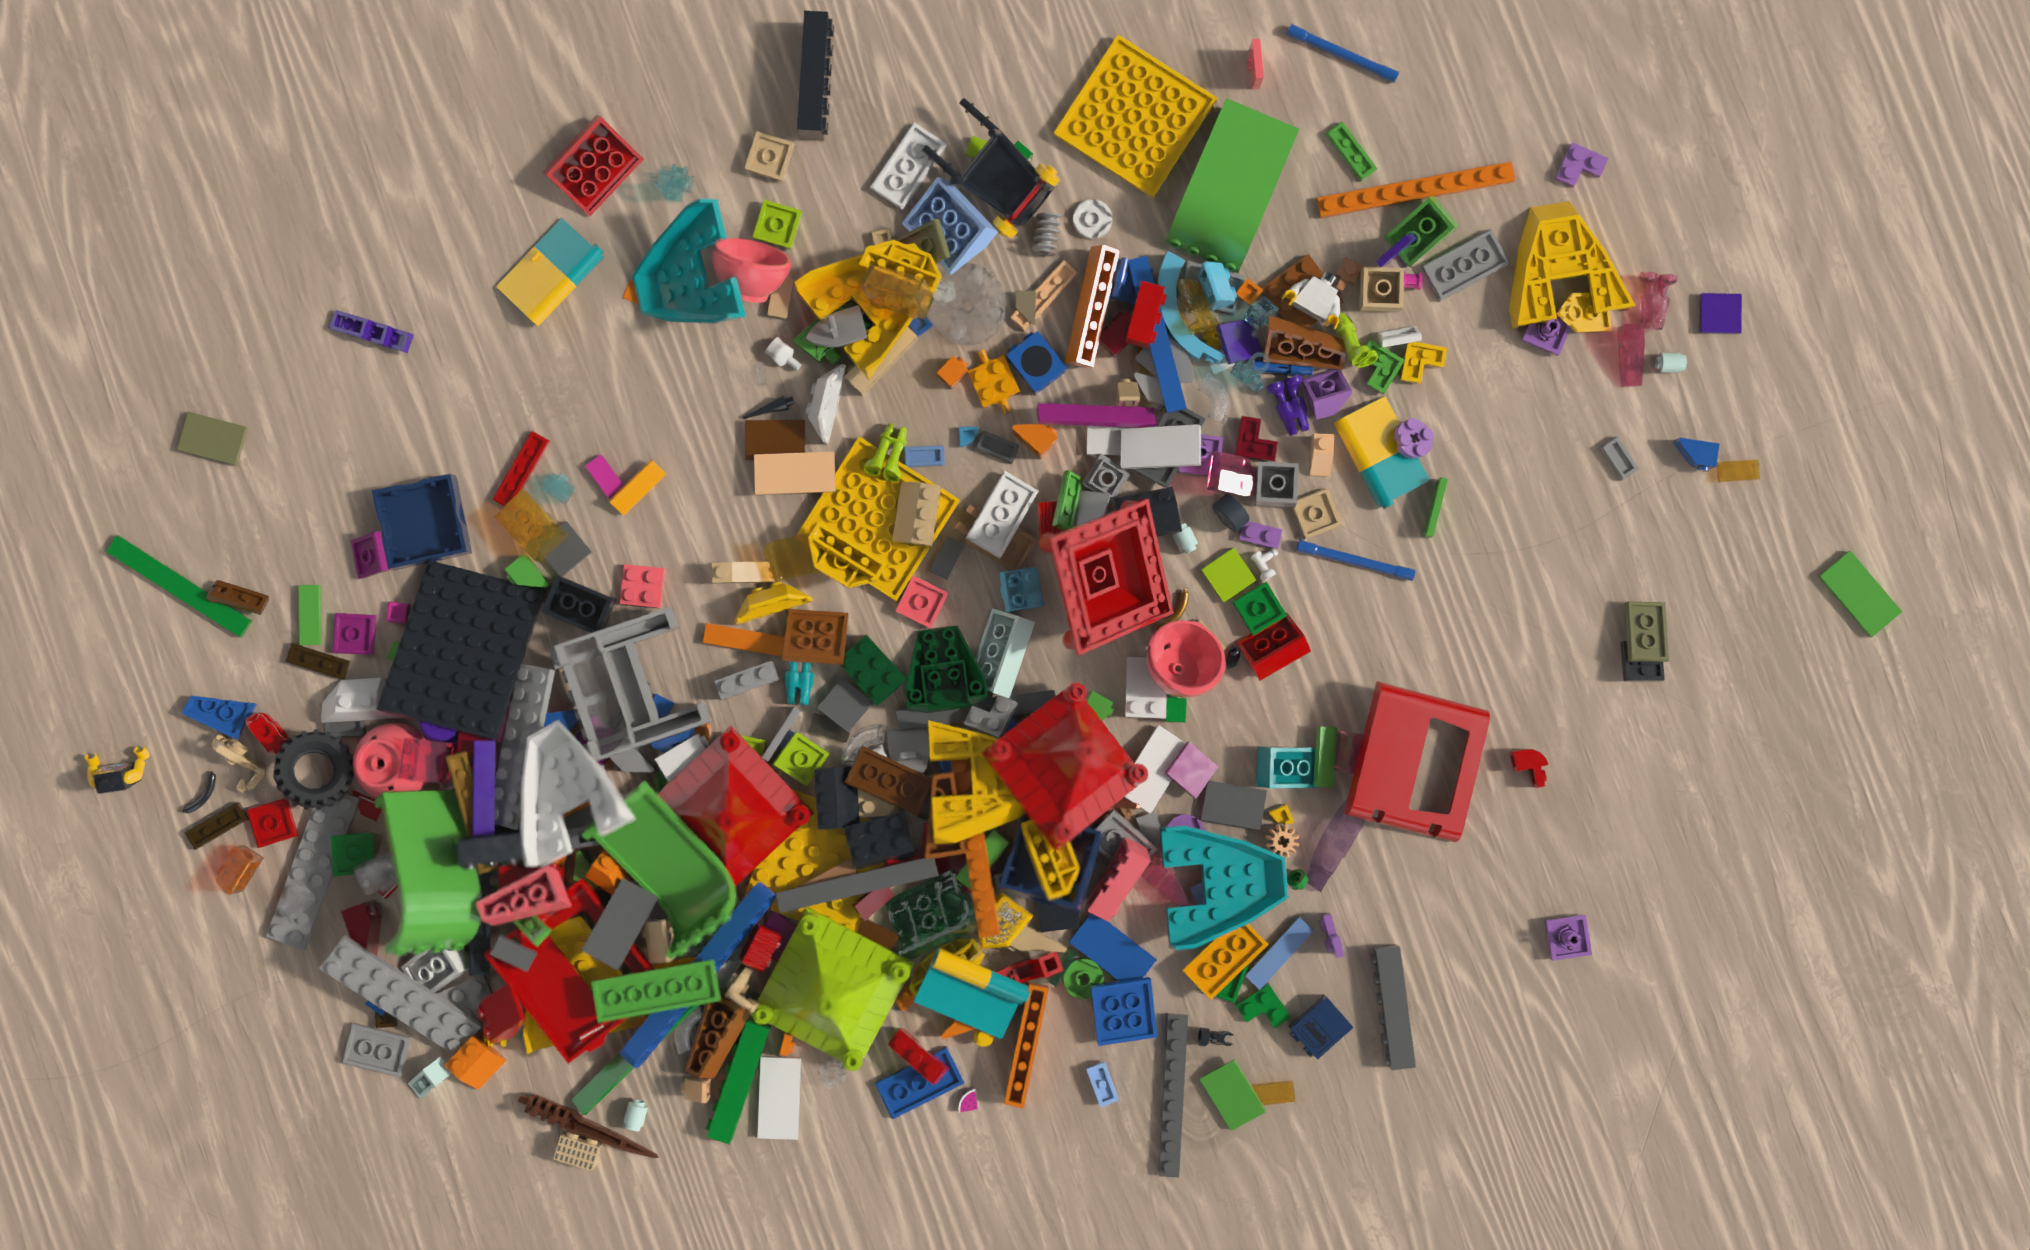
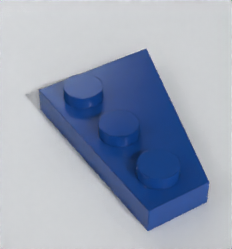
(219, 714)

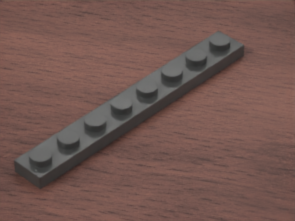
(1173, 1095)

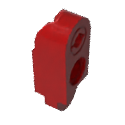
(267, 731)

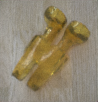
(1197, 304)

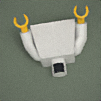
(1316, 299)

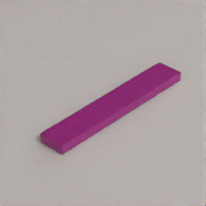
(1095, 415)

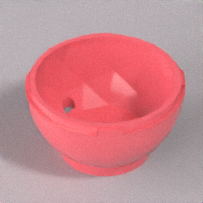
(756, 266)
(1191, 651)
(389, 748)

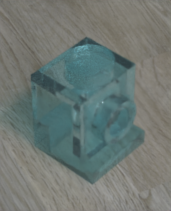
(1259, 311)

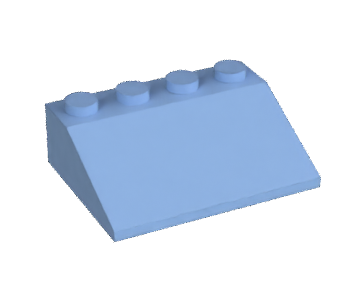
(963, 225)

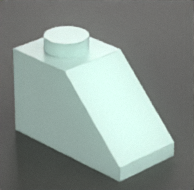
(429, 1077)

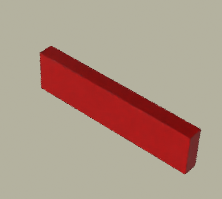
(521, 468)

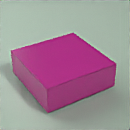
(398, 612)

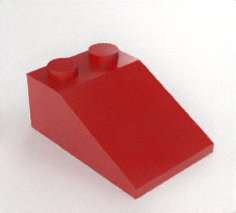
(501, 1014)

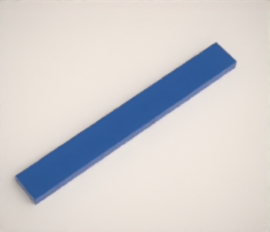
(1161, 349)

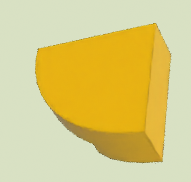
(1282, 815)

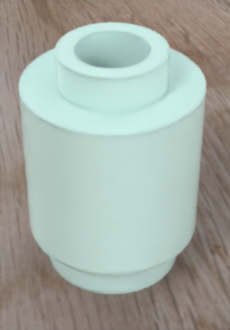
(1671, 362)
(1185, 540)
(635, 1115)

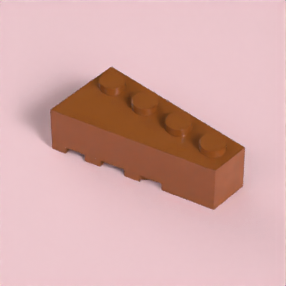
(1302, 346)
(942, 786)
(715, 1036)

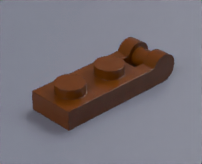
(238, 597)

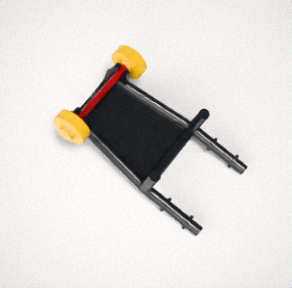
(1002, 177)

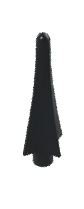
(780, 404)

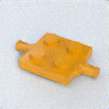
(994, 381)

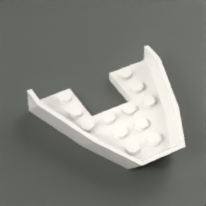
(555, 780)

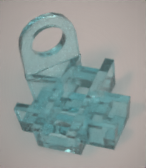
(675, 186)
(1249, 373)

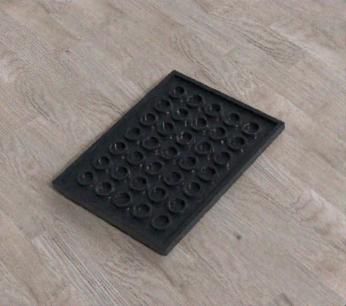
(461, 650)

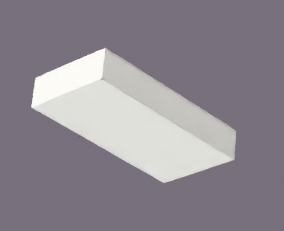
(1399, 336)

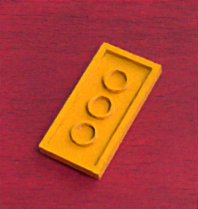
(1224, 959)

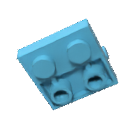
(1021, 589)

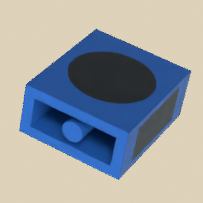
(1036, 362)

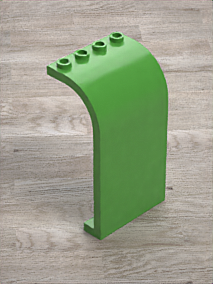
(1232, 185)
(671, 865)
(433, 890)

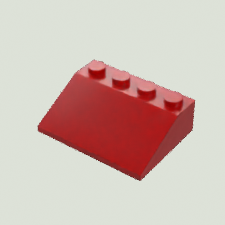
(593, 165)

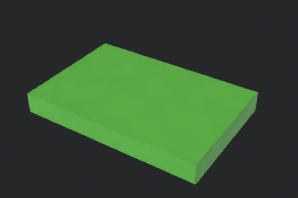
(1233, 1094)

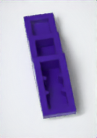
(371, 331)

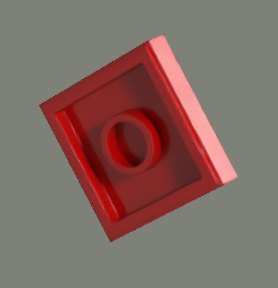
(272, 823)

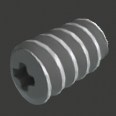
(1044, 233)

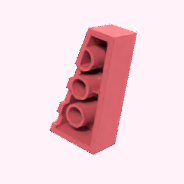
(1118, 879)
(528, 897)

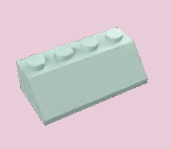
(1003, 650)

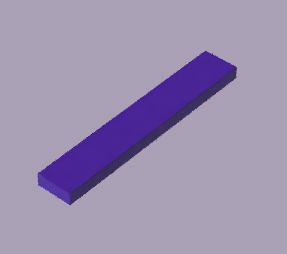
(483, 787)

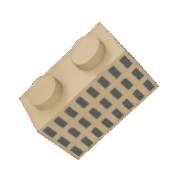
(578, 1151)

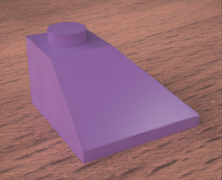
(1326, 392)

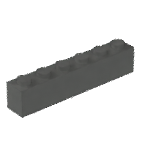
(1394, 1007)

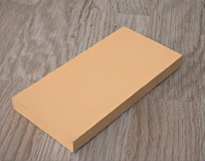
(794, 473)

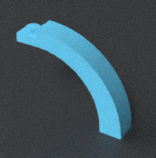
(1173, 322)

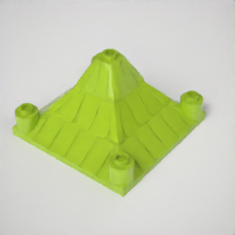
(832, 988)

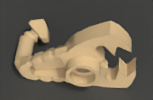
(236, 753)
(738, 985)

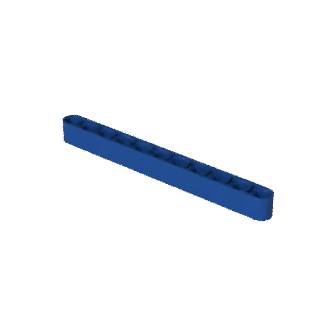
(719, 949)

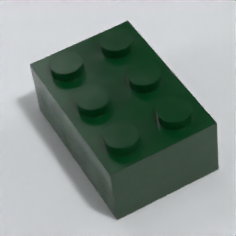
(872, 670)

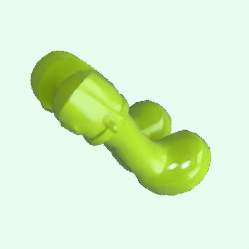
(1357, 354)
(891, 470)

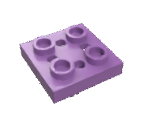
(1547, 332)
(1211, 443)
(1579, 944)

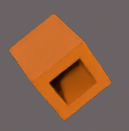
(953, 371)

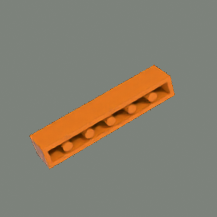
(1092, 306)
(1026, 1045)

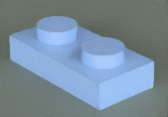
(1102, 1084)

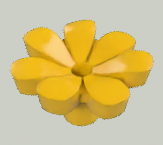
(1212, 341)

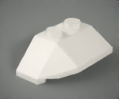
(825, 401)
(354, 701)

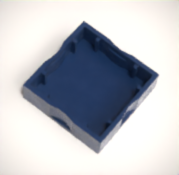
(422, 522)
(1021, 880)

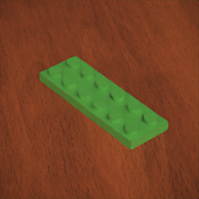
(656, 990)

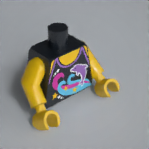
(116, 776)

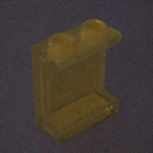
(789, 557)

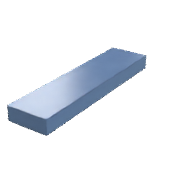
(1279, 953)

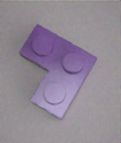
(1578, 160)
(1333, 941)

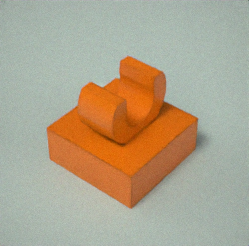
(1249, 292)
(904, 998)

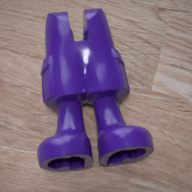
(1290, 410)

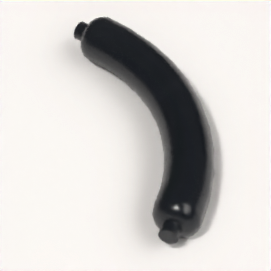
(211, 780)

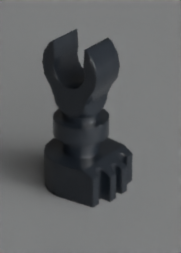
(1205, 1036)

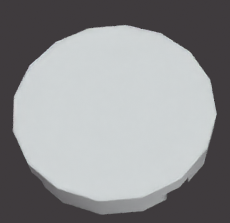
(1092, 219)

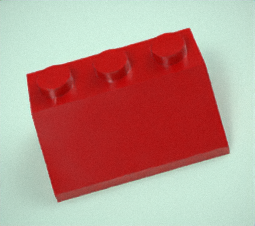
(1274, 647)

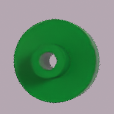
(1297, 879)

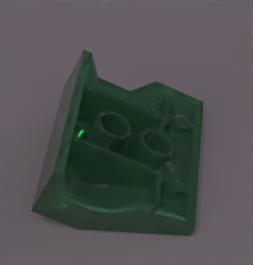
(931, 915)

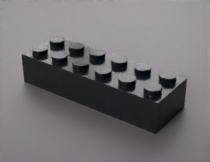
(814, 74)

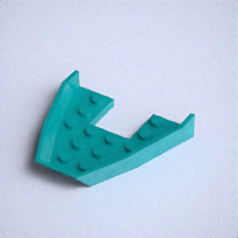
(673, 277)
(1237, 884)

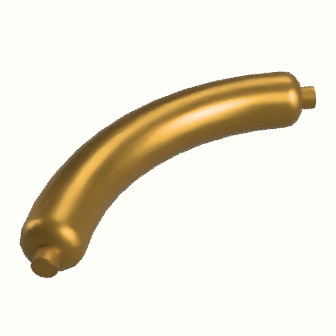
(1179, 611)

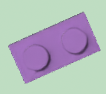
(1260, 534)

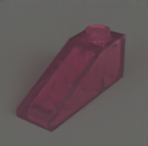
(1631, 353)
(1165, 881)

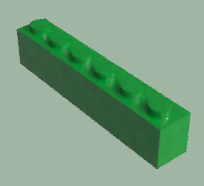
(738, 1082)

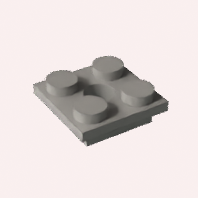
(1094, 477)

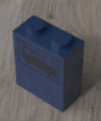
(1320, 1027)

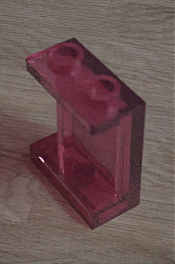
(425, 760)

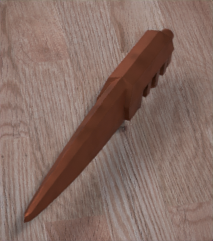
(575, 1123)

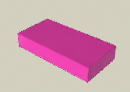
(605, 476)

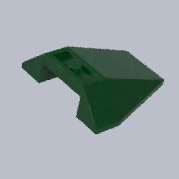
(943, 672)

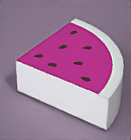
(968, 1101)

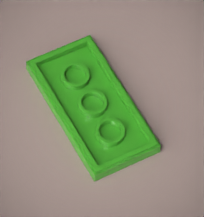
(1860, 594)

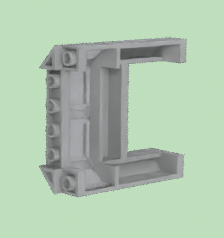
(613, 688)

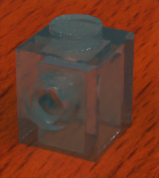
(559, 487)

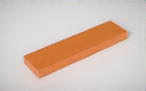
(743, 639)

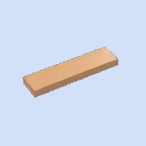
(1047, 292)

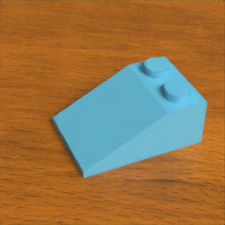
(1216, 285)

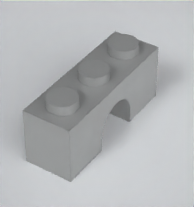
(747, 680)

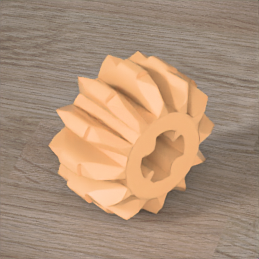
(1287, 835)

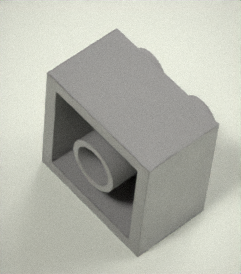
(1277, 484)

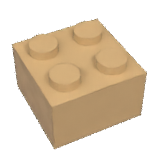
(1381, 289)

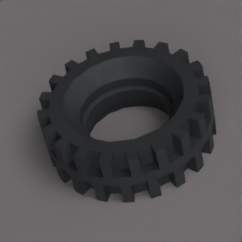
(313, 743)

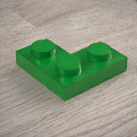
(1264, 1001)

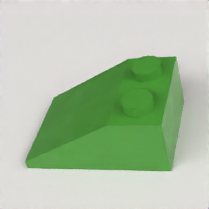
(1430, 226)

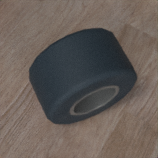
(1231, 512)

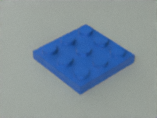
(1124, 1011)

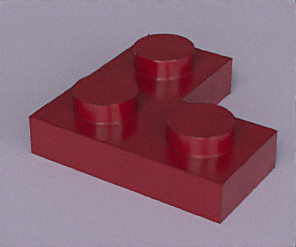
(1249, 443)

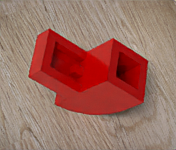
(1534, 761)

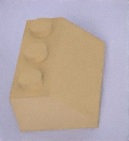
(916, 513)

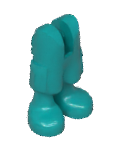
(798, 680)

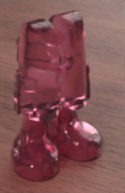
(1650, 303)

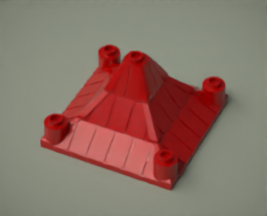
(1109, 576)
(1064, 766)
(735, 803)

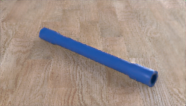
(1304, 36)
(1314, 549)

